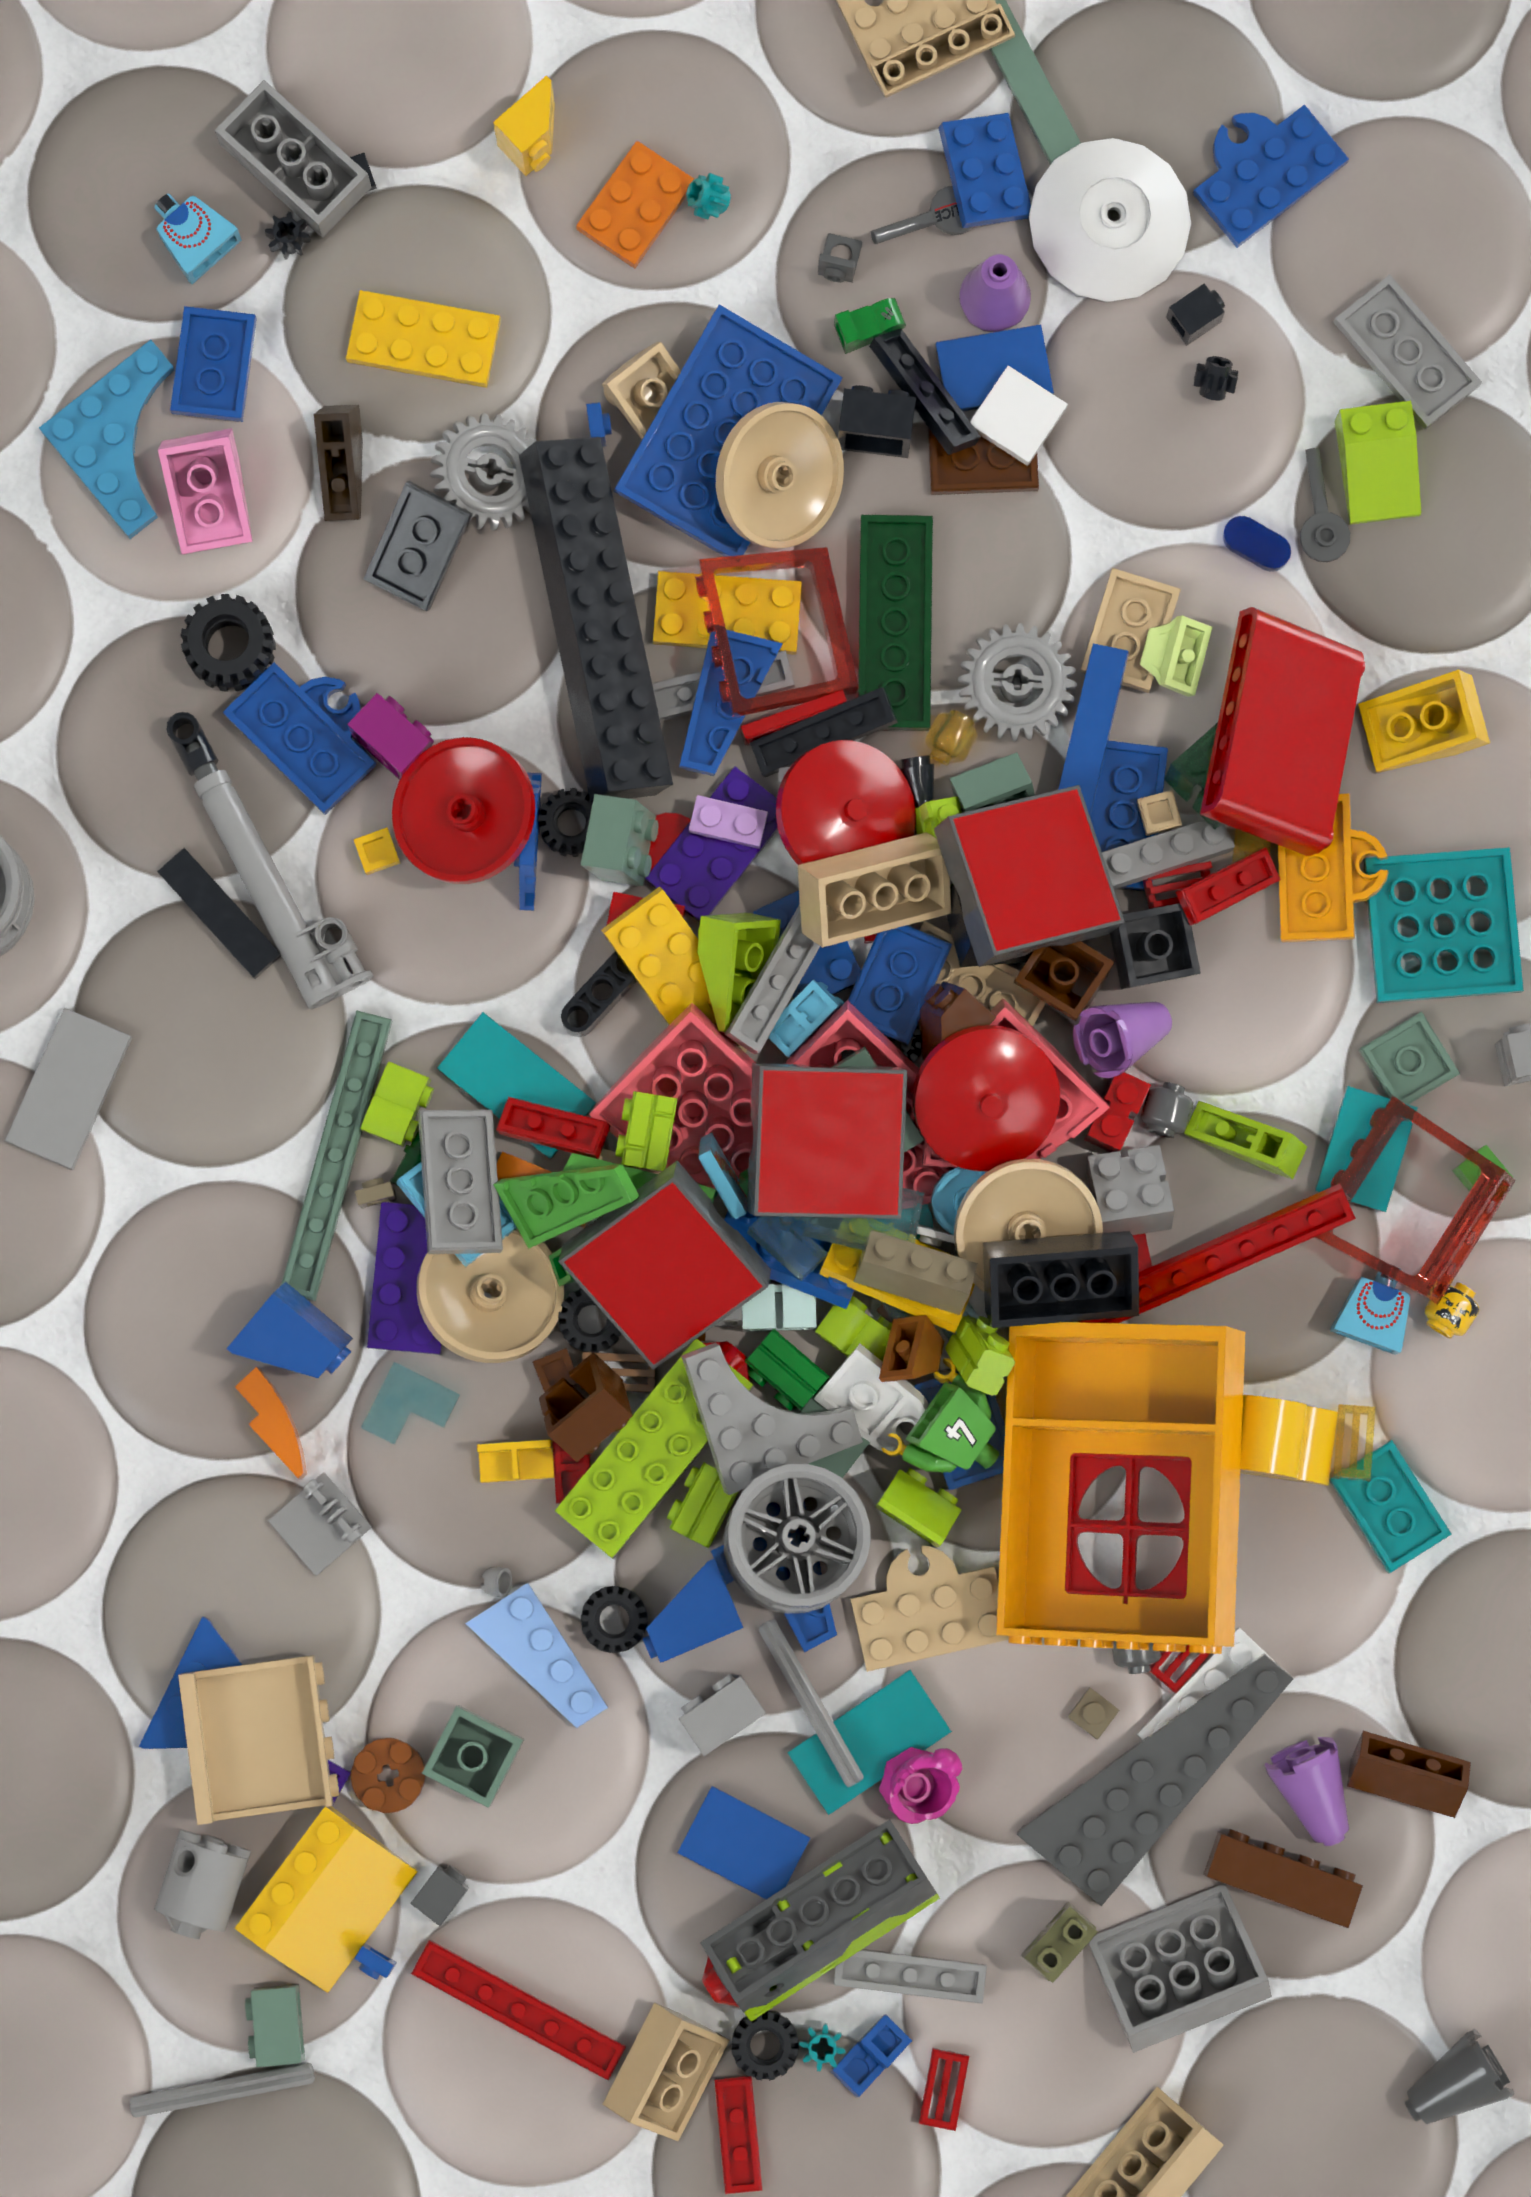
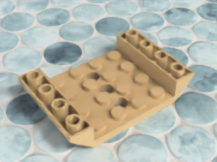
(921, 38)

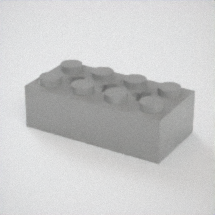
(294, 137)

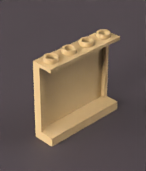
(257, 1739)

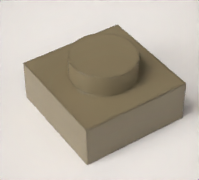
(375, 1192)
(1093, 1713)

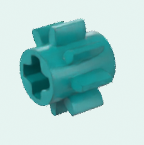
(708, 196)
(828, 2055)

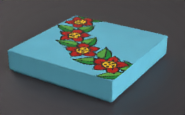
(722, 1176)

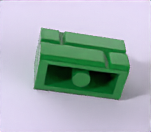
(785, 1370)

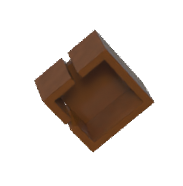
(582, 1422)

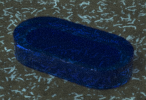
(1256, 543)

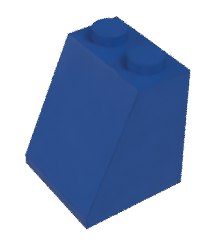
(292, 1335)
(694, 1616)

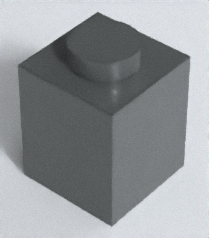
(441, 1894)

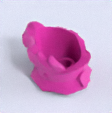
(921, 1784)

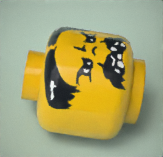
(1454, 1311)

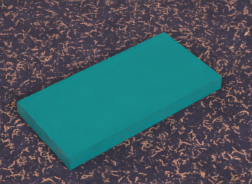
(498, 1066)
(874, 1733)

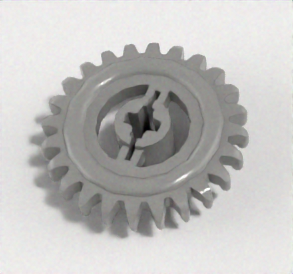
(455, 465)
(981, 681)

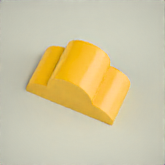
(1287, 1440)

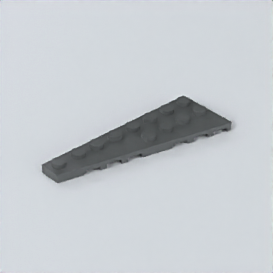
(1125, 1808)

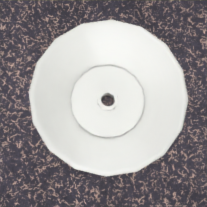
(1101, 255)

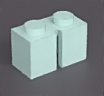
(779, 1309)

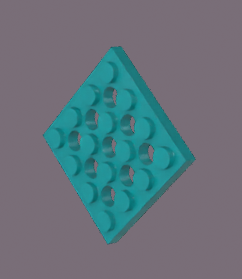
(1431, 981)

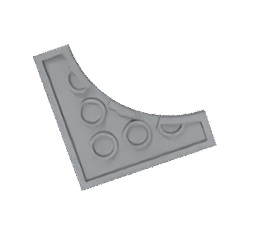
(753, 1435)

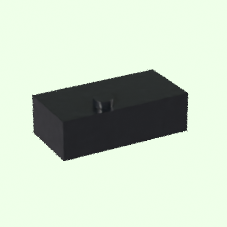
(1061, 1279)

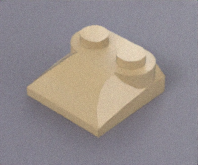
(642, 386)

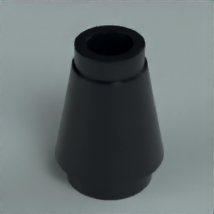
(920, 778)

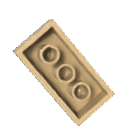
(873, 890)

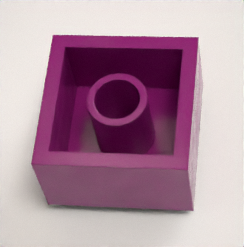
(389, 735)

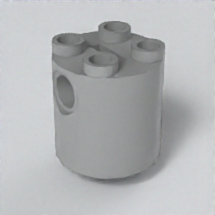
(201, 1884)

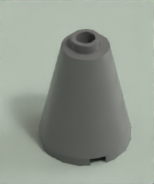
(1459, 2082)

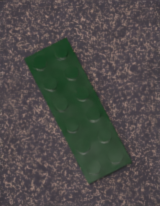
(897, 614)

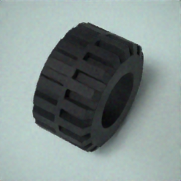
(214, 617)

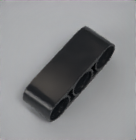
(595, 1008)

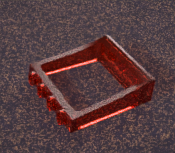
(819, 564)
(1463, 1229)

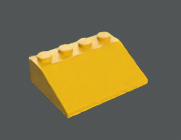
(326, 1899)

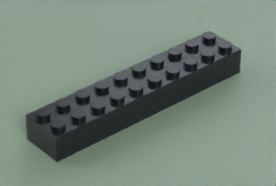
(595, 618)

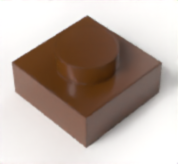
(553, 1368)

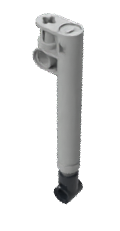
(314, 965)

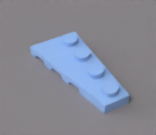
(534, 1647)

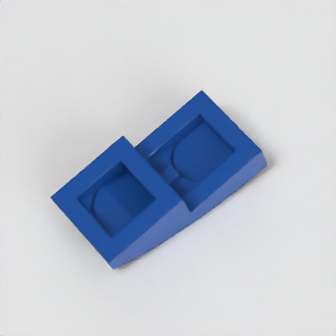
(871, 2055)

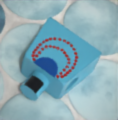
(194, 234)
(1374, 1314)

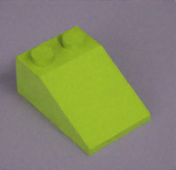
(1379, 462)
(732, 956)
(919, 1507)

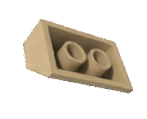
(665, 2072)

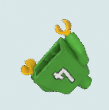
(951, 1429)

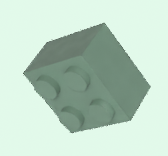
(619, 840)
(473, 1756)

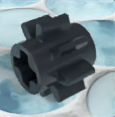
(288, 225)
(1215, 378)

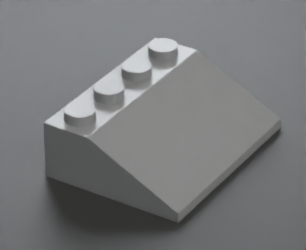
(1179, 1967)

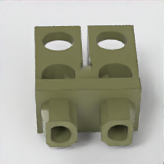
(1061, 1943)

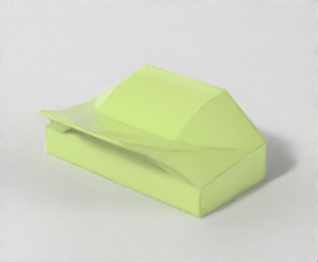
(1177, 654)

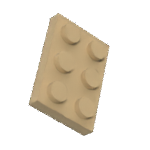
(1124, 617)

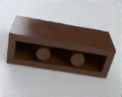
(1409, 1774)

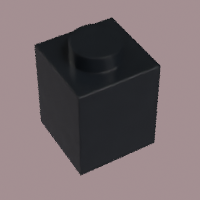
(1196, 313)

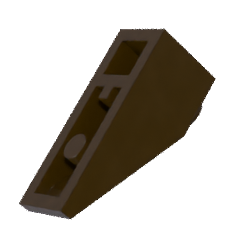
(340, 460)

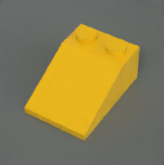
(1424, 722)

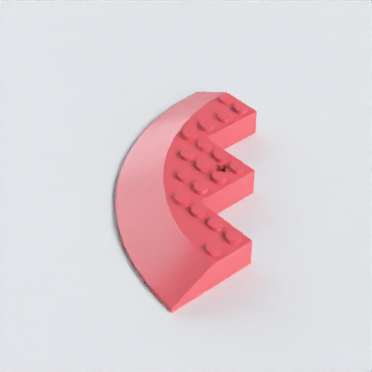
(715, 1085)

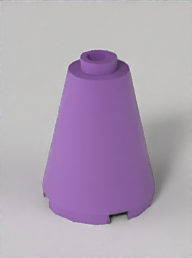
(995, 294)
(1119, 1035)
(1313, 1787)

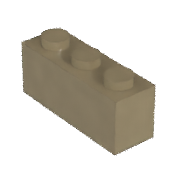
(915, 1272)

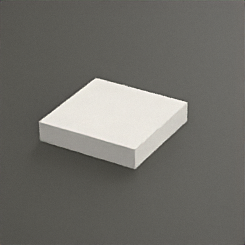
(1018, 415)

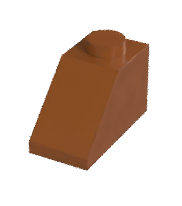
(911, 1350)

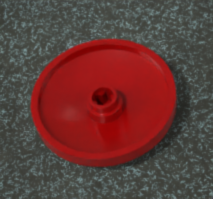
(842, 801)
(463, 810)
(985, 1097)

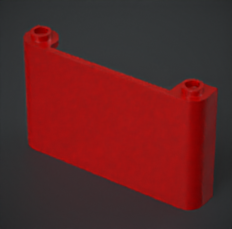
(1282, 733)

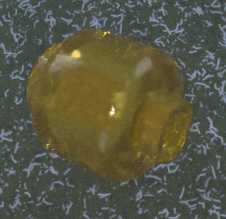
(951, 737)

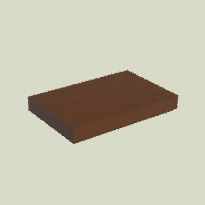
(979, 470)

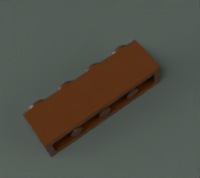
(1283, 1879)

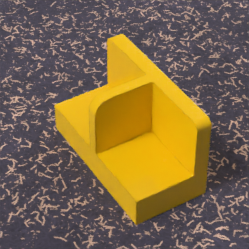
(516, 1461)

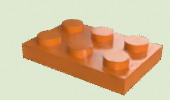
(635, 204)

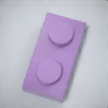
(728, 822)

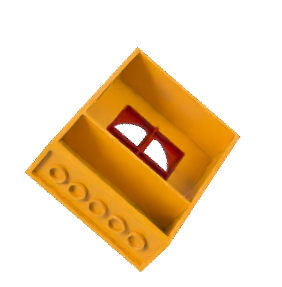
(1134, 1401)

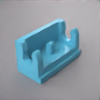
(804, 1017)

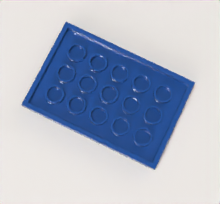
(722, 381)

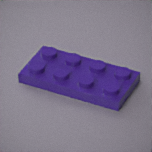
(704, 869)
(395, 1311)

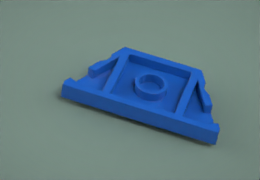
(528, 857)
(204, 1652)

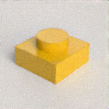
(376, 851)

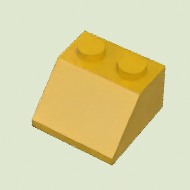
(527, 128)

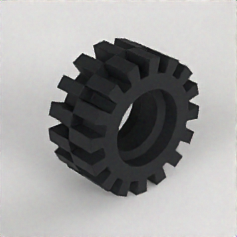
(549, 816)
(572, 1332)
(591, 1619)
(781, 2061)

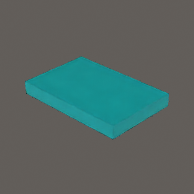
(1352, 1125)
(1392, 1509)

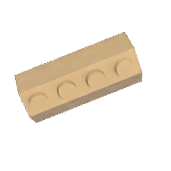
(1151, 2155)

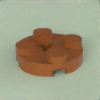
(370, 1763)

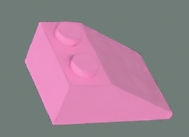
(206, 490)

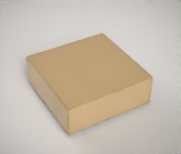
(1159, 812)

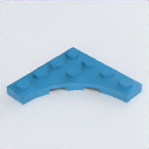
(100, 434)

